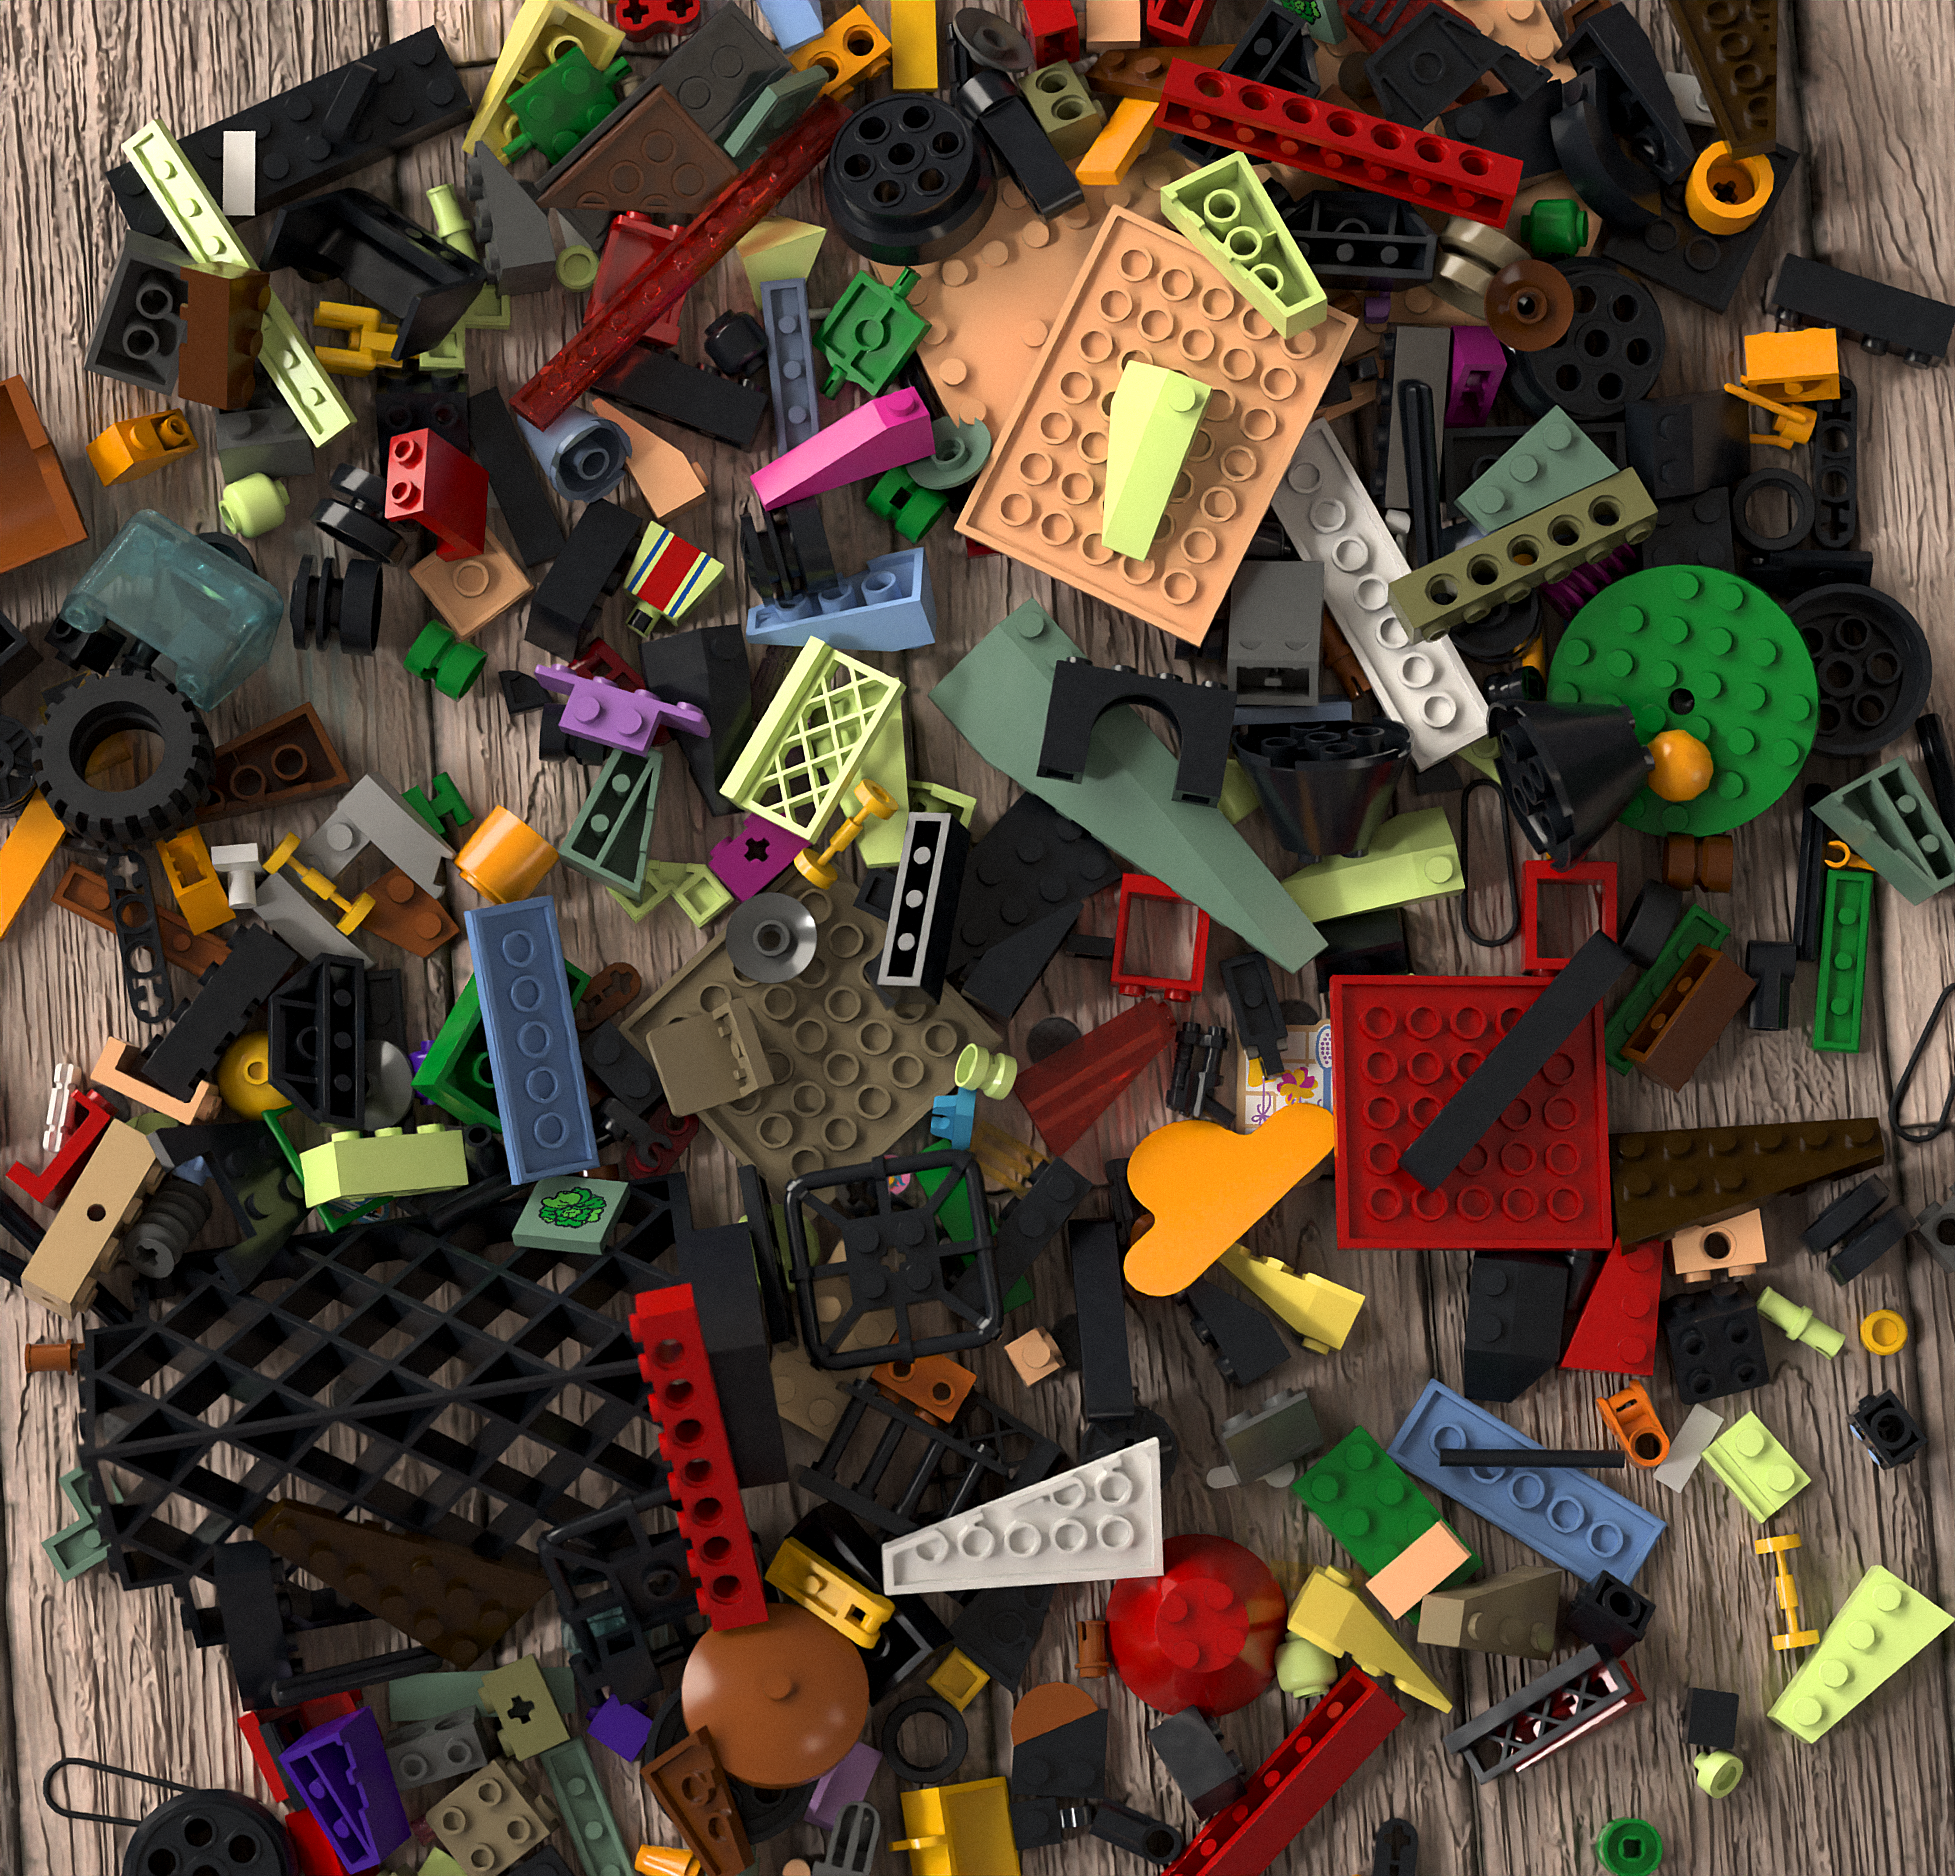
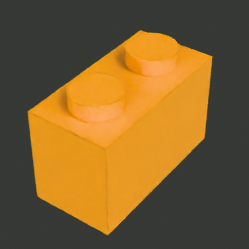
(1793, 365)

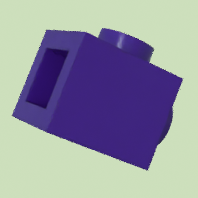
(620, 1727)

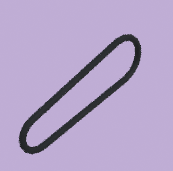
(1509, 857)
(1891, 1112)
(114, 1770)

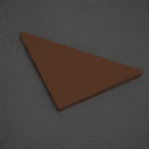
(648, 164)

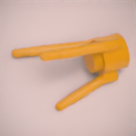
(1791, 419)

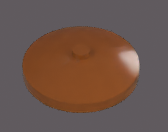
(777, 1697)

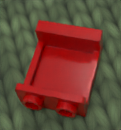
(627, 251)
(439, 490)
(72, 1159)
(314, 1713)

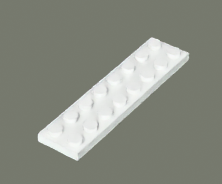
(1336, 523)

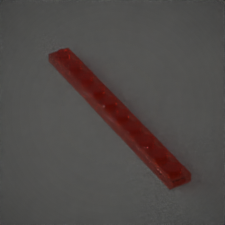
(680, 265)

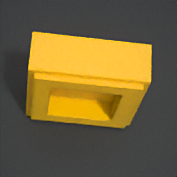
(958, 1679)

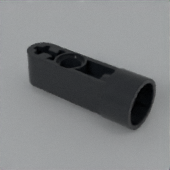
(1019, 144)

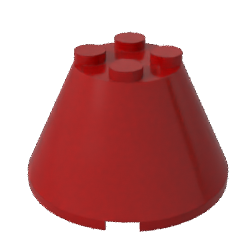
(1200, 1629)

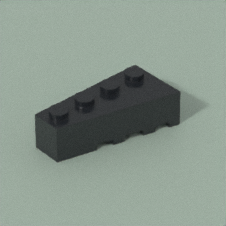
(1472, 451)

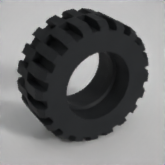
(96, 713)

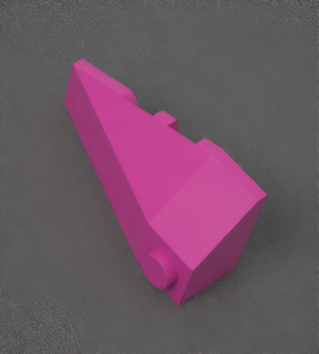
(860, 444)

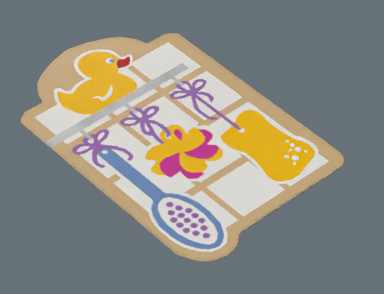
(1305, 1081)

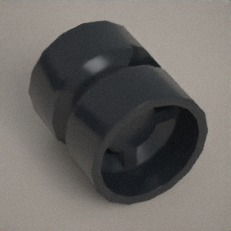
(559, 746)

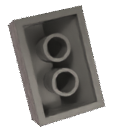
(140, 315)

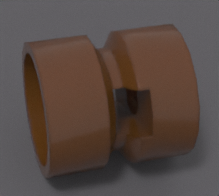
(1698, 862)

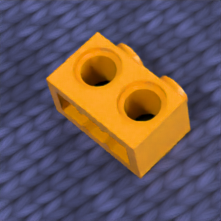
(834, 52)

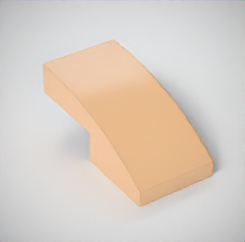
(1418, 1569)

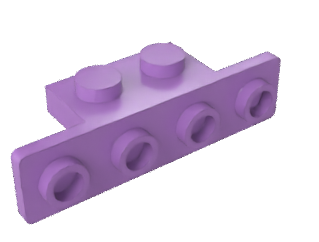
(615, 716)

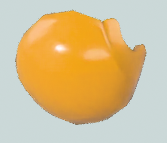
(1681, 766)

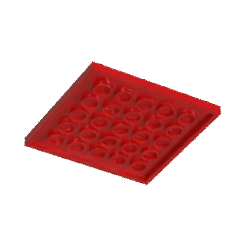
(1530, 1178)

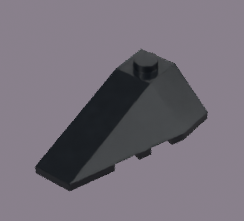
(1638, 93)

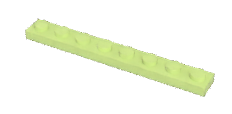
(213, 239)

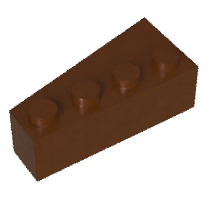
(274, 767)

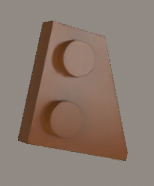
(406, 915)

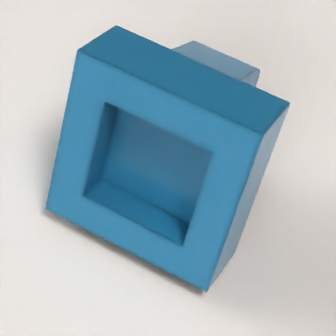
(958, 1119)

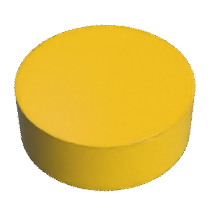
(1883, 1332)

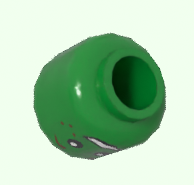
(1555, 228)

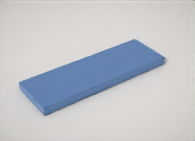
(532, 1039)
(1548, 1509)

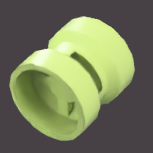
(985, 1071)

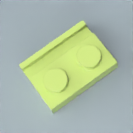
(1755, 1467)

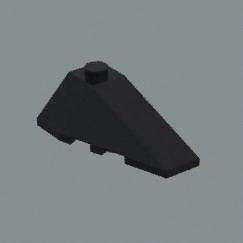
(712, 673)

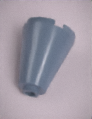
(580, 453)

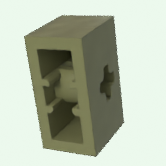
(528, 1681)

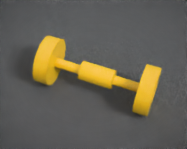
(816, 866)
(318, 883)
(1787, 1592)

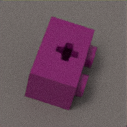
(1473, 375)
(752, 878)

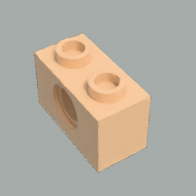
(1743, 1242)

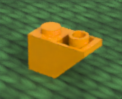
(140, 446)

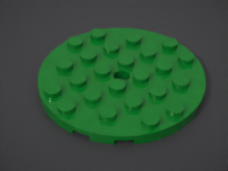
(1735, 656)

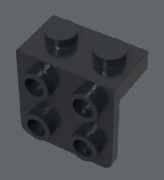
(421, 402)
(1714, 1342)

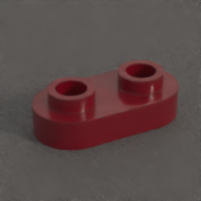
(665, 1157)

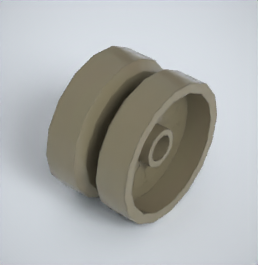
(1469, 262)

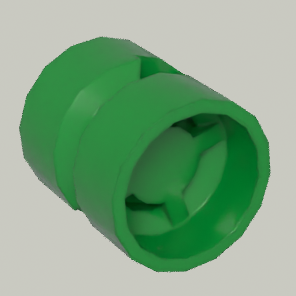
(919, 512)
(445, 660)
(1629, 1847)

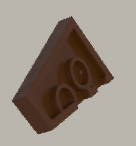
(1143, 71)
(700, 1804)

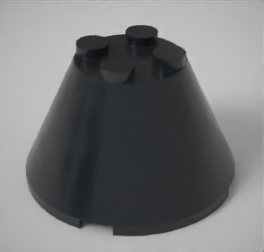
(1567, 771)
(1324, 780)

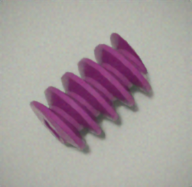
(1582, 580)

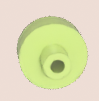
(1718, 1772)

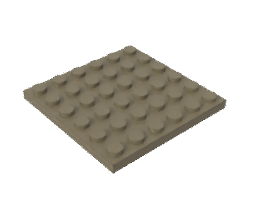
(842, 1064)

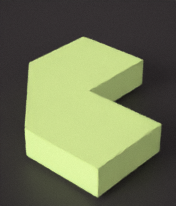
(483, 313)
(689, 884)

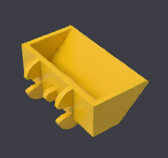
(960, 1830)

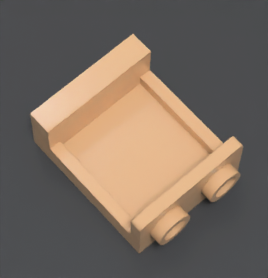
(114, 1071)

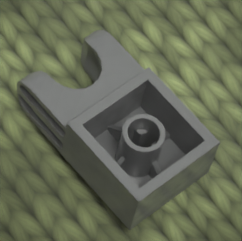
(851, 1841)

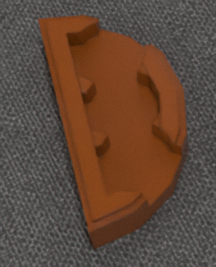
(1047, 1709)

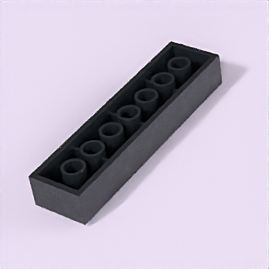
(411, 102)

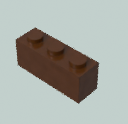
(1688, 1017)

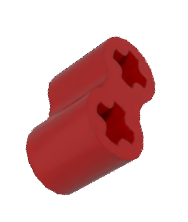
(657, 18)

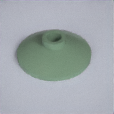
(958, 455)

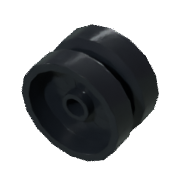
(361, 519)
(1501, 637)
(1856, 1229)

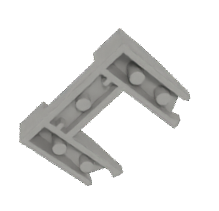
(365, 815)

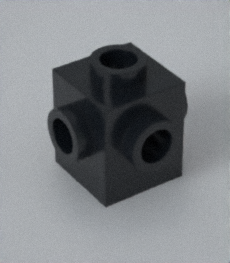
(92, 650)

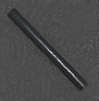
(1531, 1458)

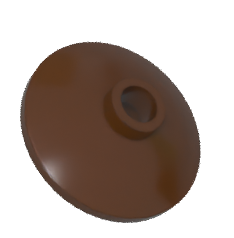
(1550, 305)

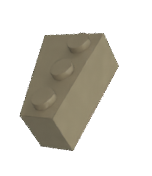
(1497, 1615)

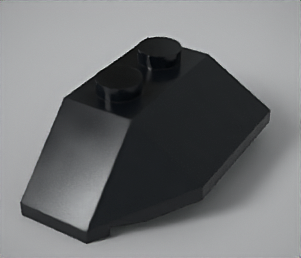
(1273, 53)
(1362, 240)
(319, 1041)
(1513, 1322)

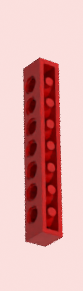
(1338, 143)
(674, 1316)

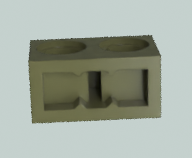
(1063, 109)

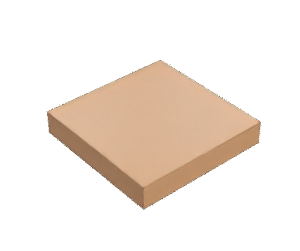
(472, 589)

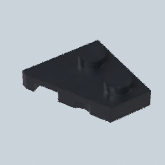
(1064, 1760)

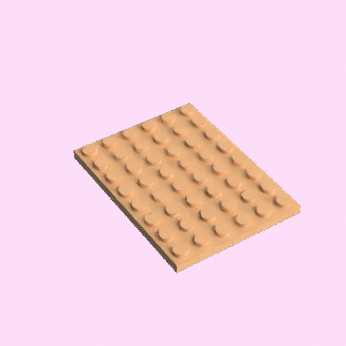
(1162, 305)

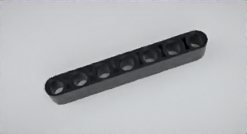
(1514, 1061)

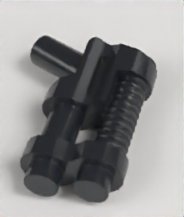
(1194, 1090)

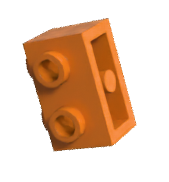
(930, 1383)

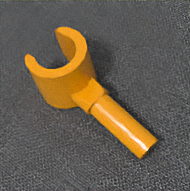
(1850, 859)

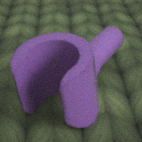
(1377, 308)

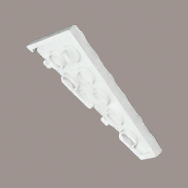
(1069, 1528)

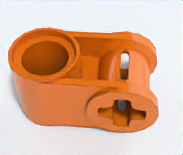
(1633, 1422)

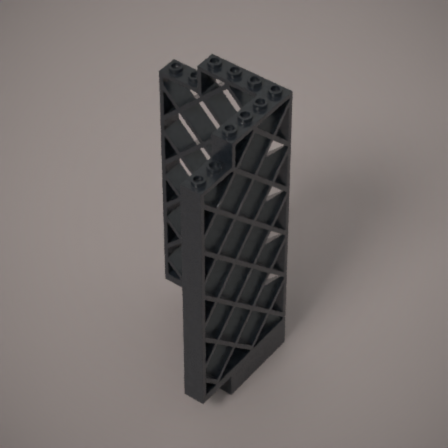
(398, 1398)

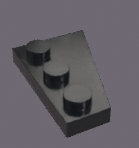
(1002, 1628)

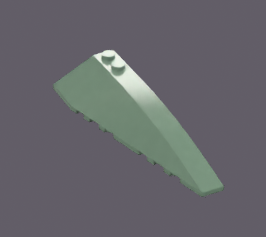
(1000, 708)

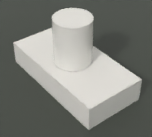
(240, 869)

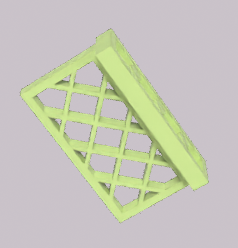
(787, 727)

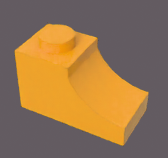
(195, 881)

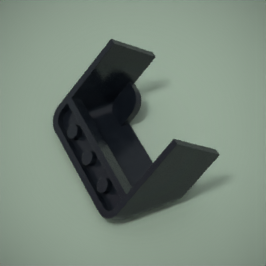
(381, 256)

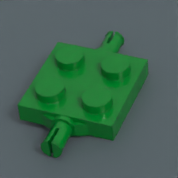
(563, 105)
(870, 333)

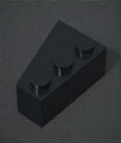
(582, 579)

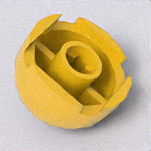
(244, 1077)

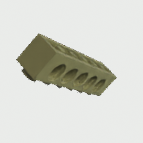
(1616, 496)

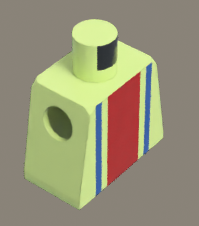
(668, 580)

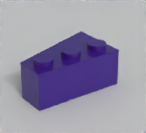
(350, 1788)

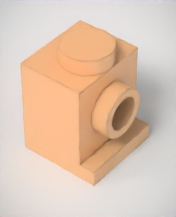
(1035, 1356)

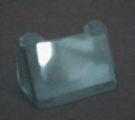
(181, 602)

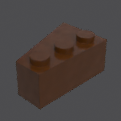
(222, 333)

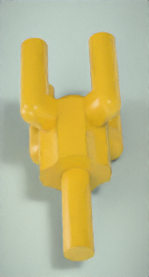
(368, 341)

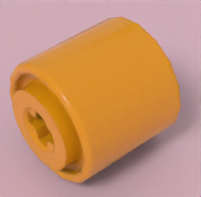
(1749, 179)
(505, 858)

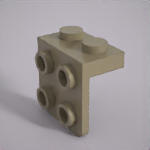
(711, 1058)
(493, 1818)

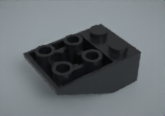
(1236, 1331)

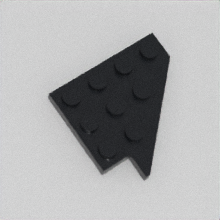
(1688, 258)

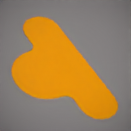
(1213, 1187)

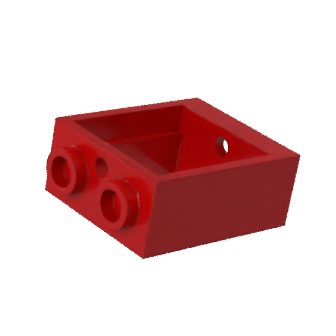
(1585, 873)
(1134, 985)

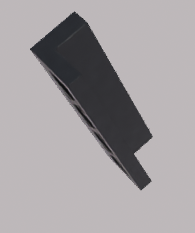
(1531, 1697)

